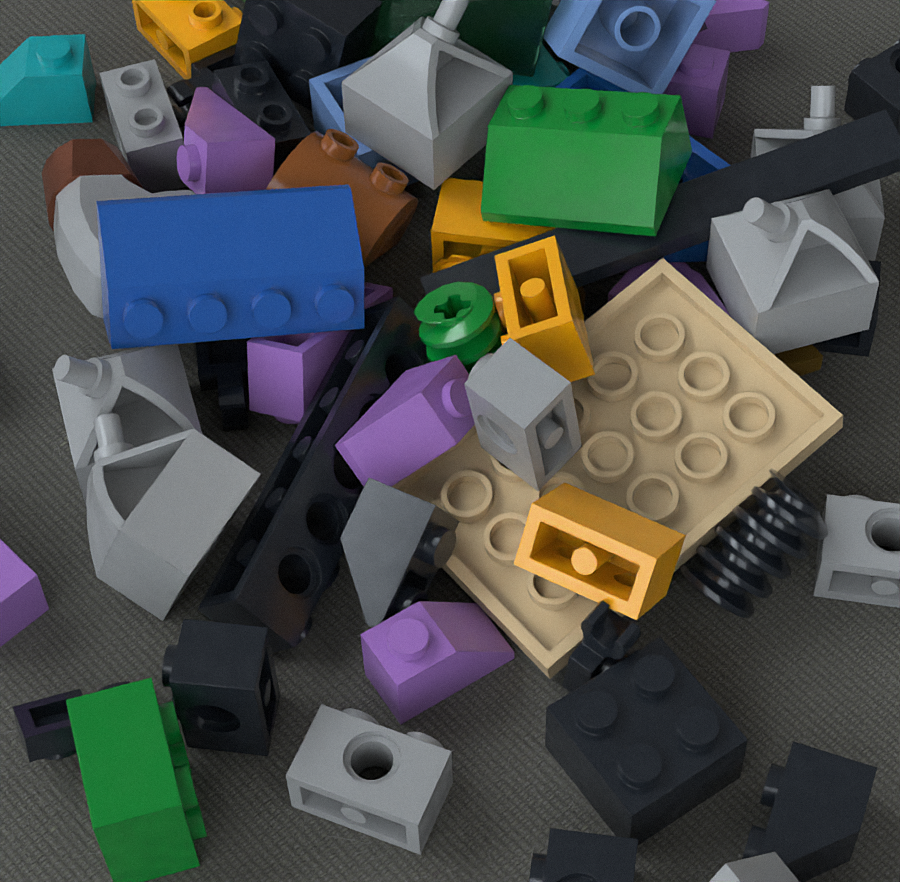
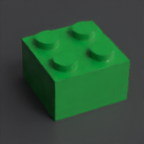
(137, 781)

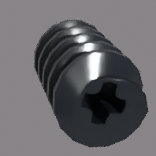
(757, 547)

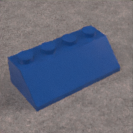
(230, 265)

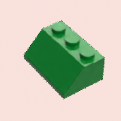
(584, 159)

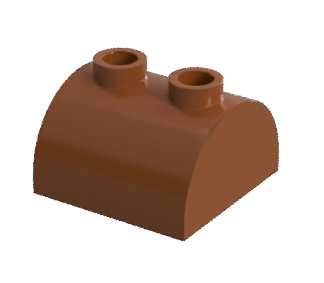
(378, 194)

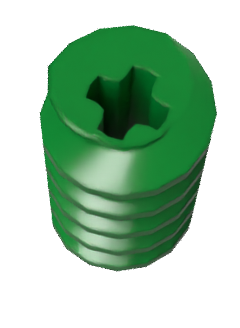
(459, 322)

